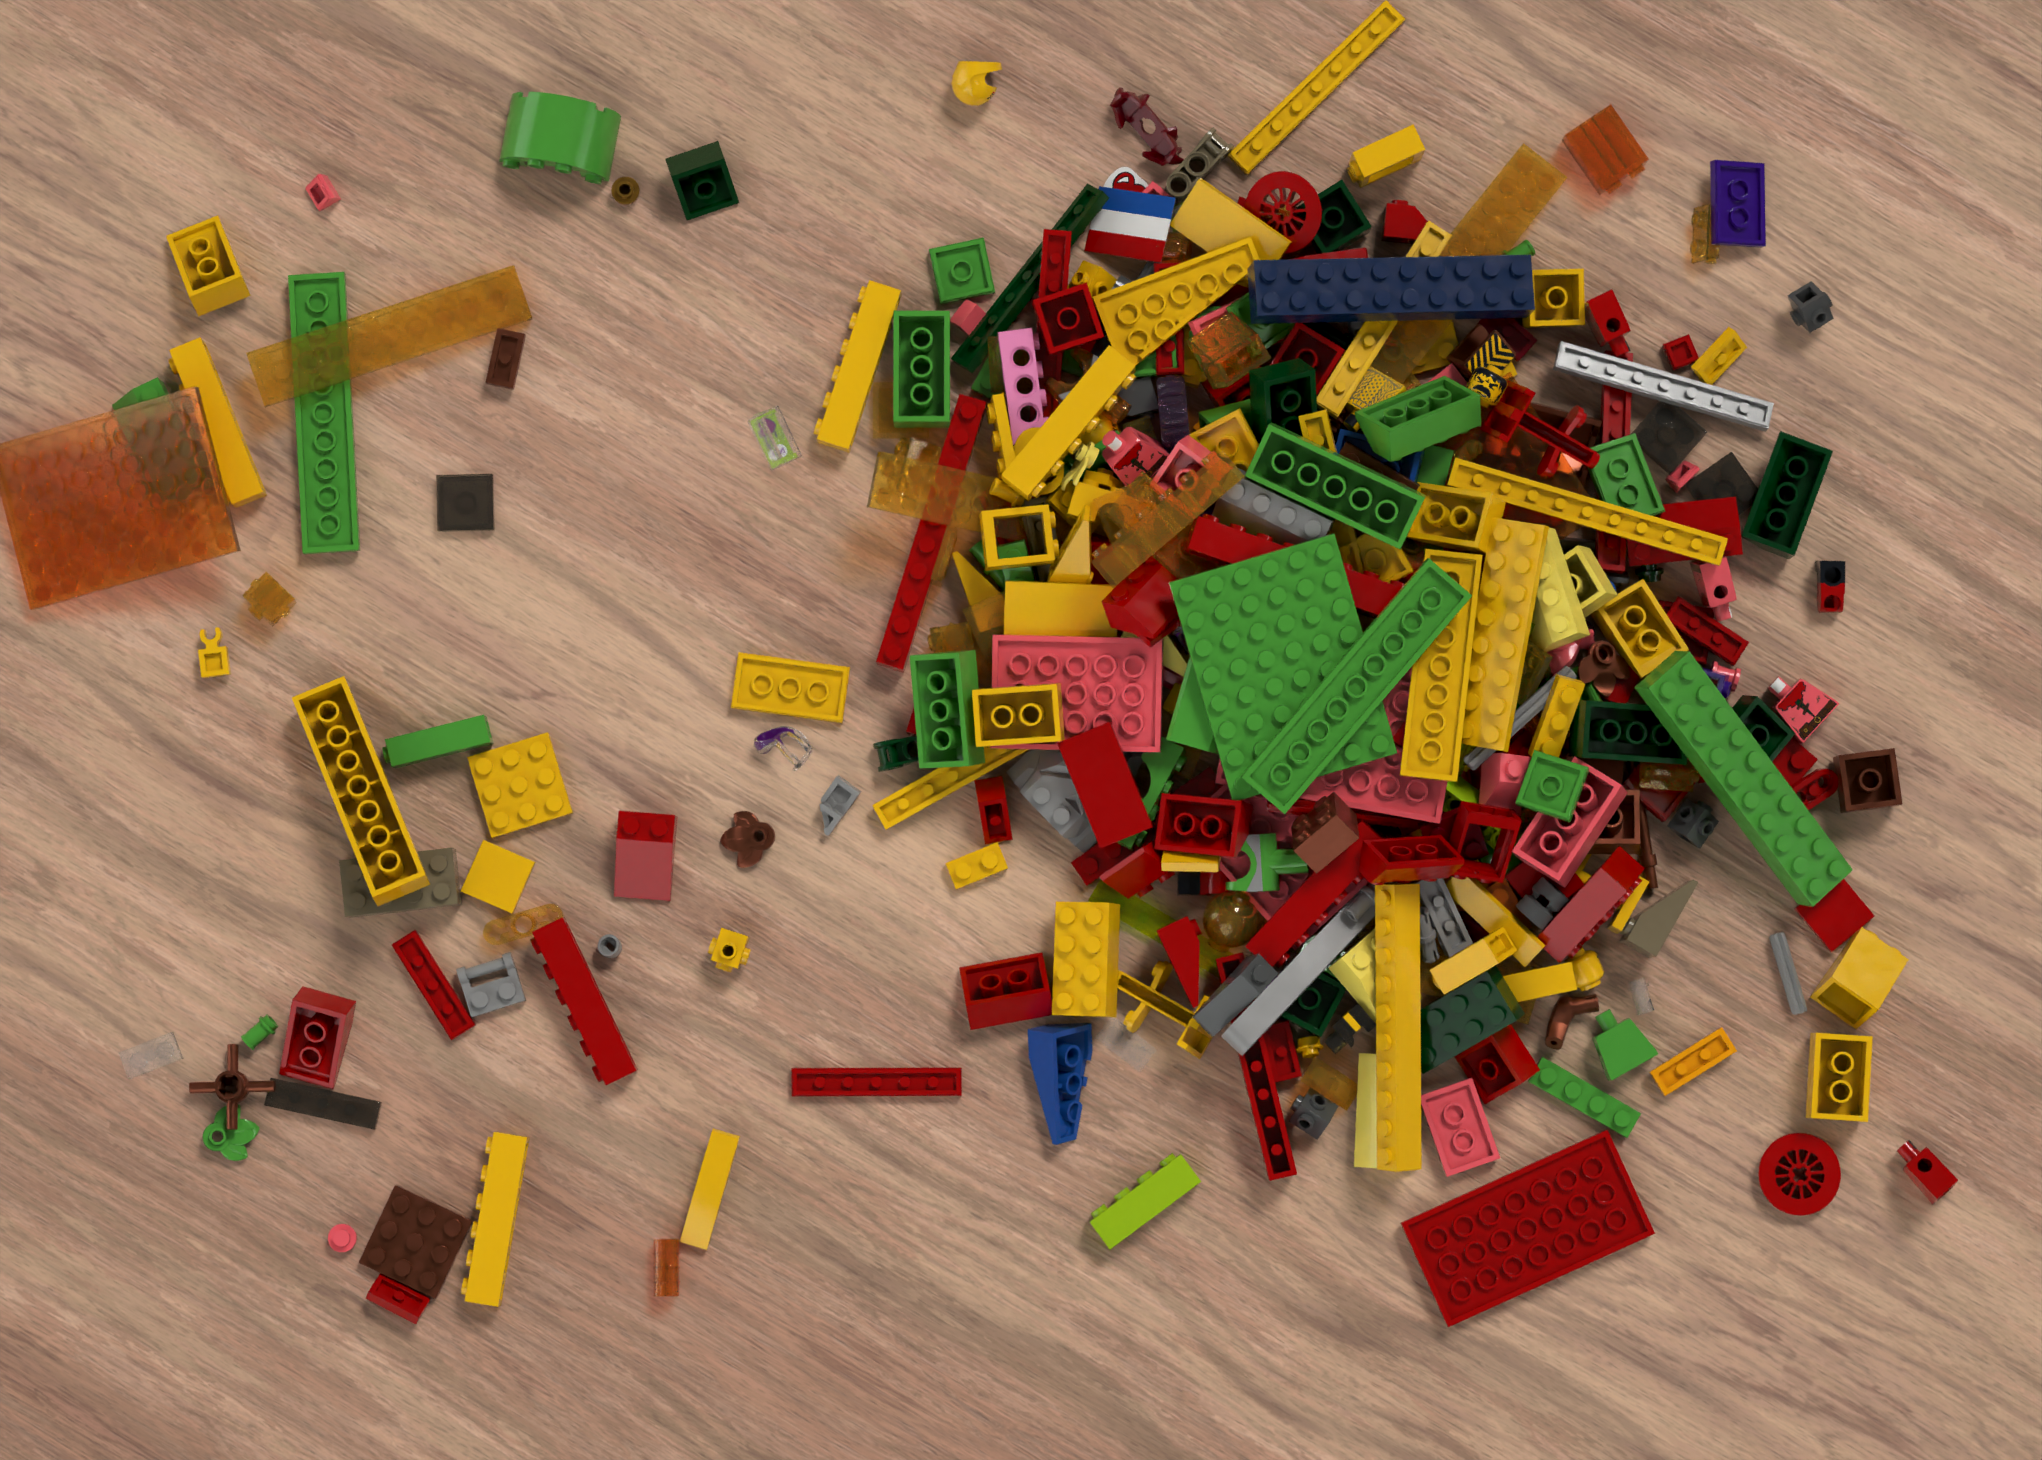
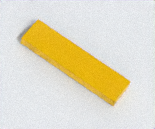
(1493, 915)

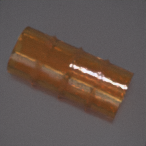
(666, 1267)

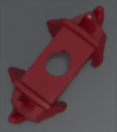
(1133, 109)

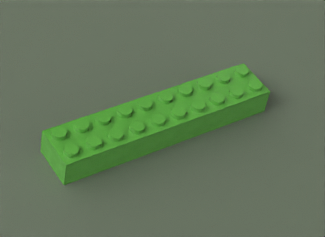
(1743, 778)

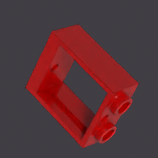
(1487, 816)

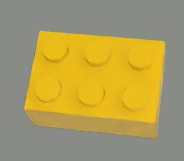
(1018, 715)
(1839, 1077)

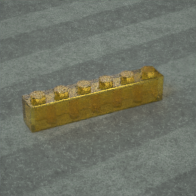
(1167, 519)

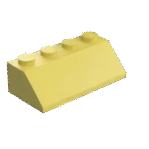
(1557, 607)
(1366, 1113)

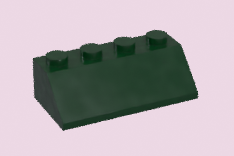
(1786, 495)

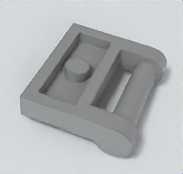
(493, 994)

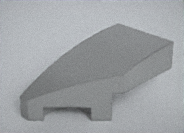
(837, 802)

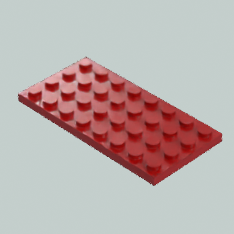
(1527, 1228)

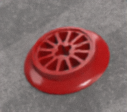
(1281, 180)
(1827, 1187)

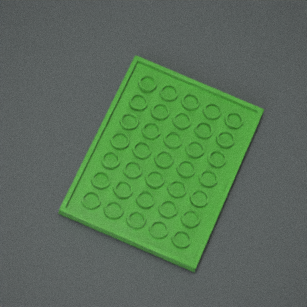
(1264, 642)

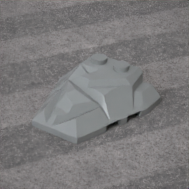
(1049, 788)

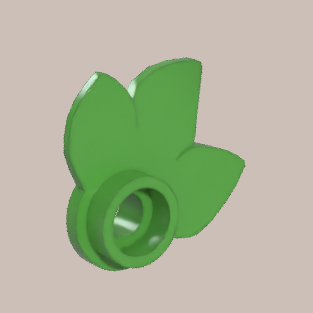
(232, 1140)

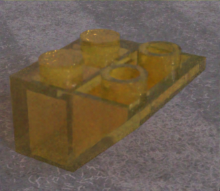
(1227, 350)

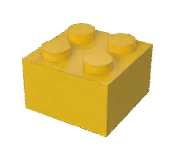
(1557, 299)

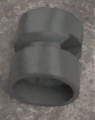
(1535, 910)

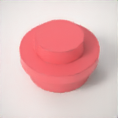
(342, 1238)

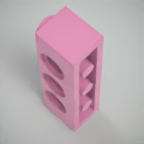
(1009, 343)

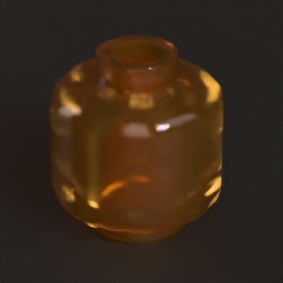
(1176, 248)

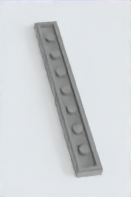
(1663, 386)

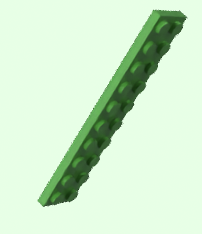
(324, 428)
(1356, 685)

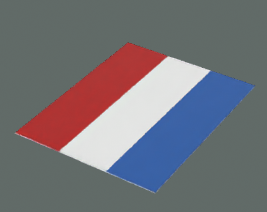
(1131, 225)

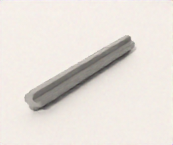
(1522, 716)

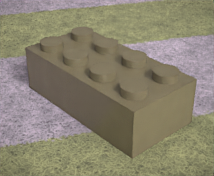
(443, 892)

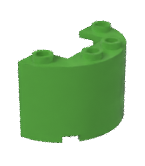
(560, 134)

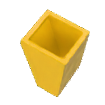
(1860, 978)

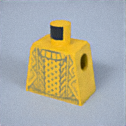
(1371, 390)

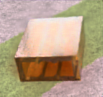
(1605, 150)

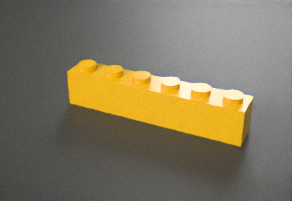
(858, 367)
(1069, 423)
(232, 453)
(496, 1219)

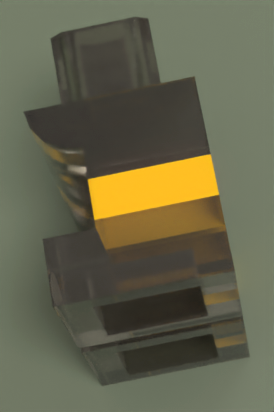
(1348, 1025)

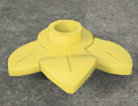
(1084, 458)

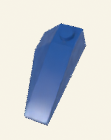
(1058, 1065)

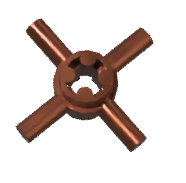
(225, 1079)

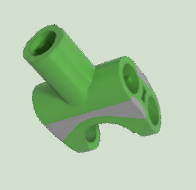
(1266, 864)

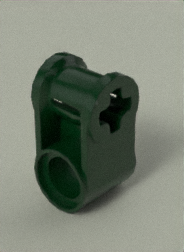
(897, 752)

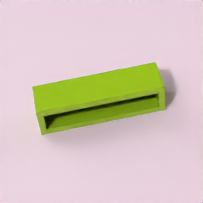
(1144, 1201)

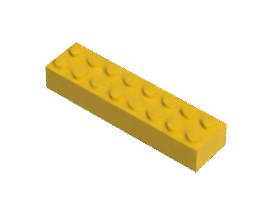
(360, 791)

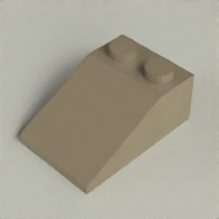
(1651, 927)

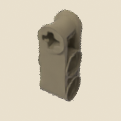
(1210, 151)

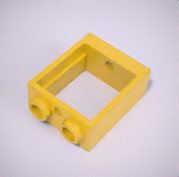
(1385, 156)
(989, 540)
(1473, 960)

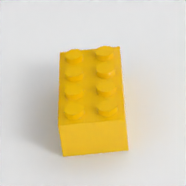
(1086, 959)

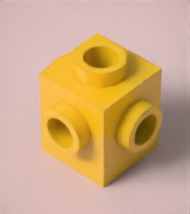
(1095, 277)
(725, 939)

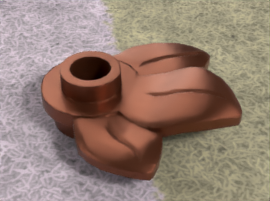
(1603, 671)
(744, 841)

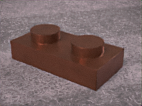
(505, 358)

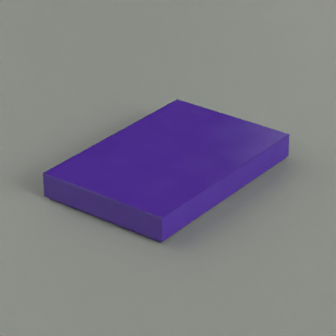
(1737, 203)

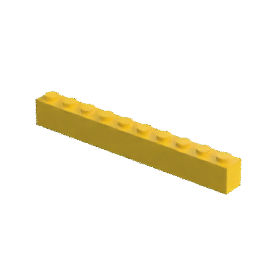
(1398, 1026)

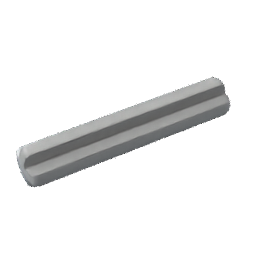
(1788, 973)

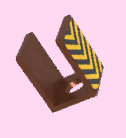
(1480, 350)

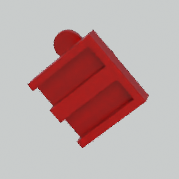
(1512, 413)

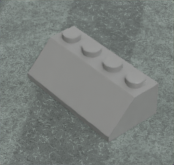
(1270, 513)

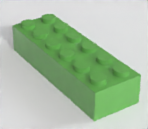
(1335, 485)

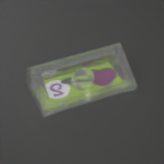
(774, 437)

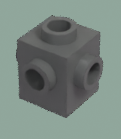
(1814, 311)
(1693, 822)
(1312, 1113)

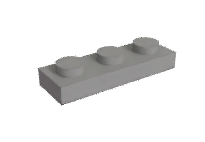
(1444, 916)

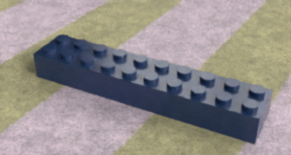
(1390, 289)

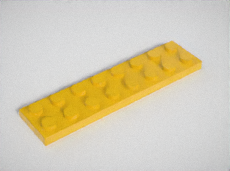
(1502, 630)
(1441, 682)

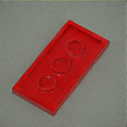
(1105, 784)

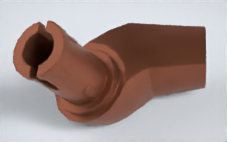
(1562, 1015)

